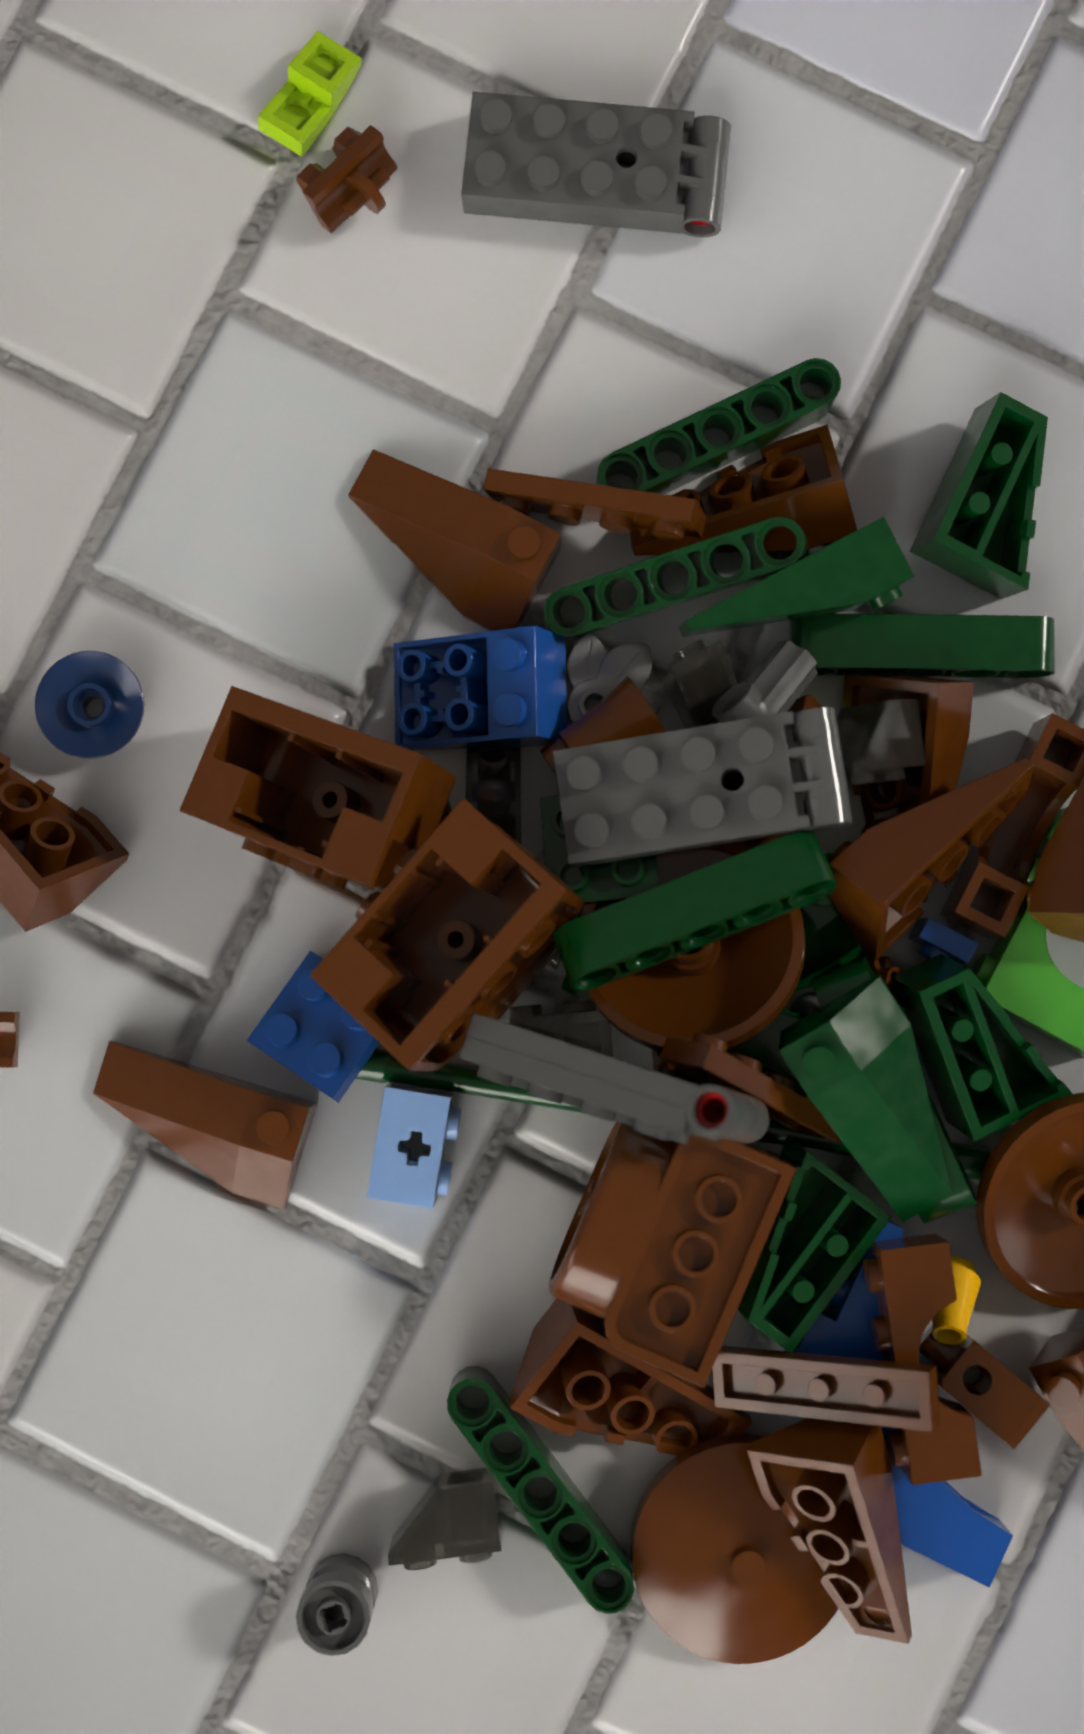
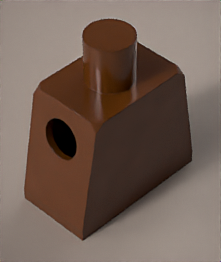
(995, 1398)

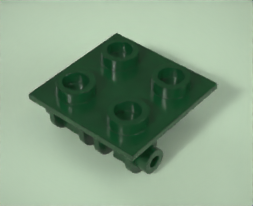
(598, 881)

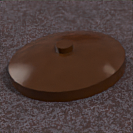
(715, 990)
(1035, 1203)
(721, 1562)

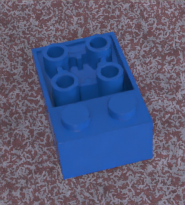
(481, 690)

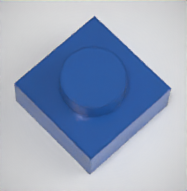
(940, 939)

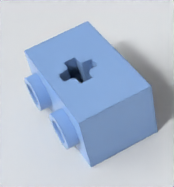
(393, 1173)

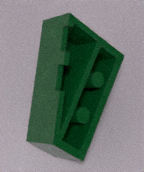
(986, 499)
(972, 1050)
(809, 1250)

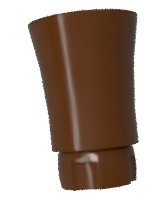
(616, 717)

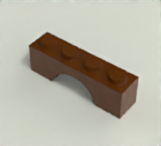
(998, 872)
(911, 1286)

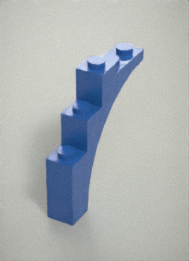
(930, 1515)

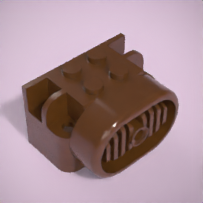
(316, 792)
(447, 939)
(669, 1243)

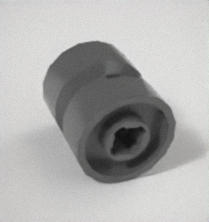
(336, 1590)

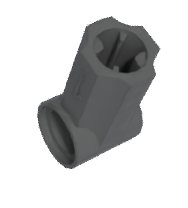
(771, 686)

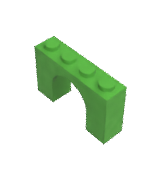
(1027, 980)

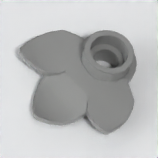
(597, 672)

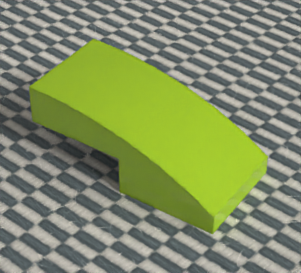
(312, 94)

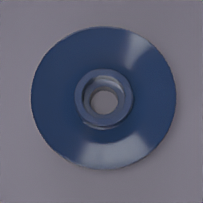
(64, 699)

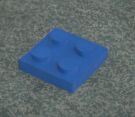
(314, 1034)

